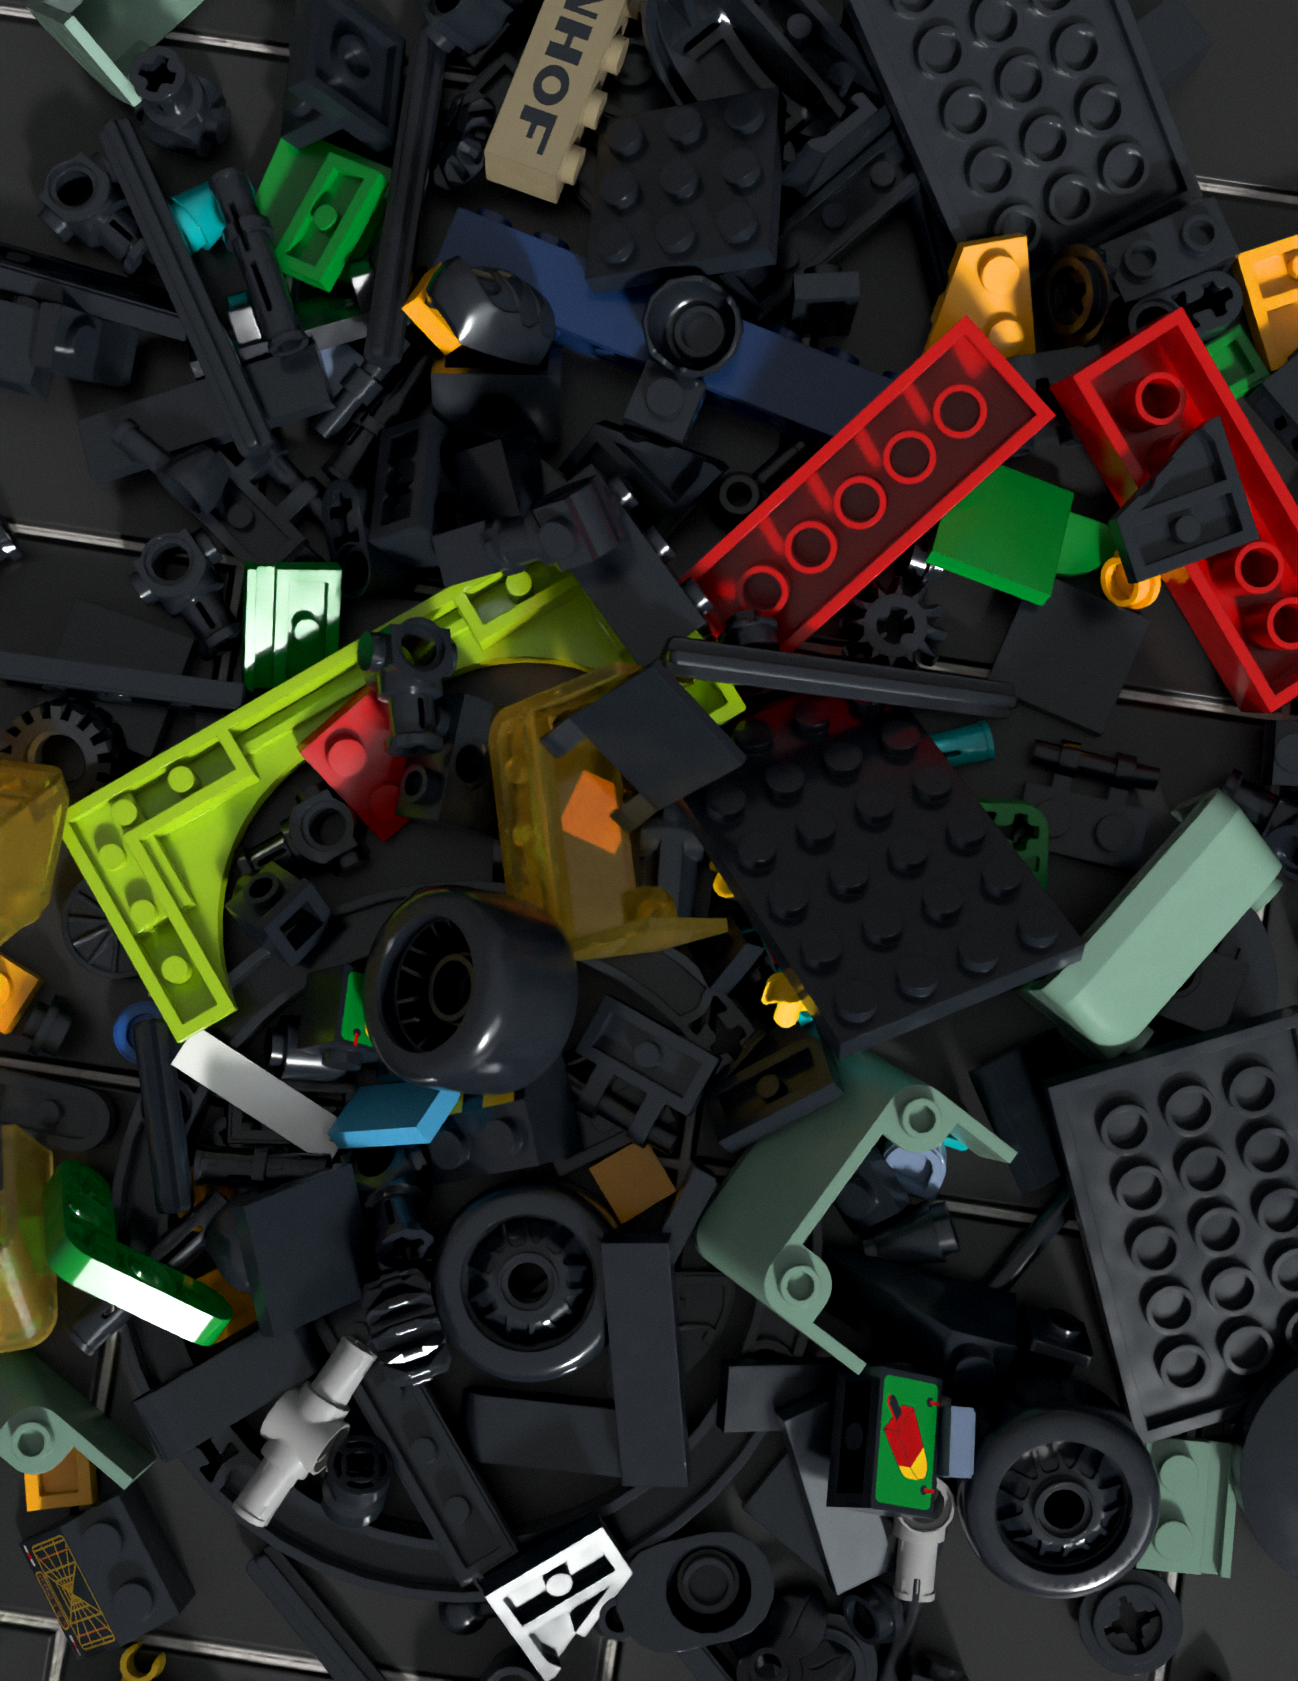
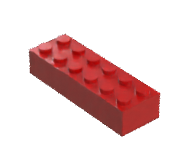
(1130, 416)
(874, 487)

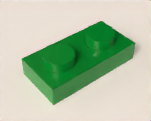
(330, 221)

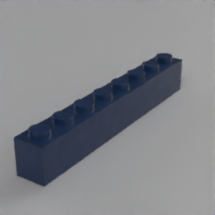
(767, 382)

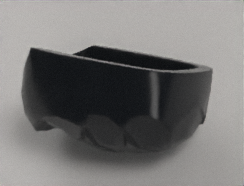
(492, 311)

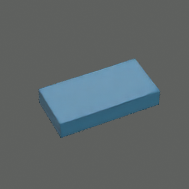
(392, 1116)

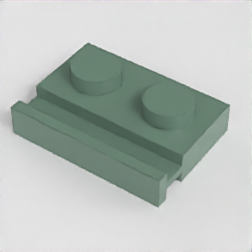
(1195, 1507)

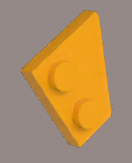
(993, 288)
(1271, 298)

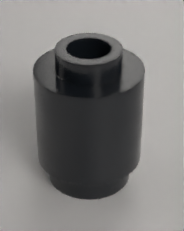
(293, 1064)

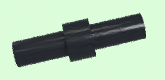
(360, 387)

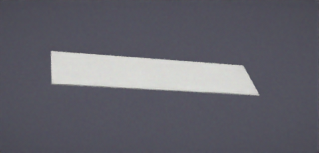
(256, 1092)

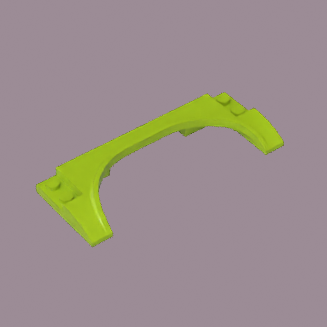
(168, 830)

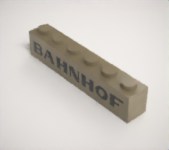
(557, 94)

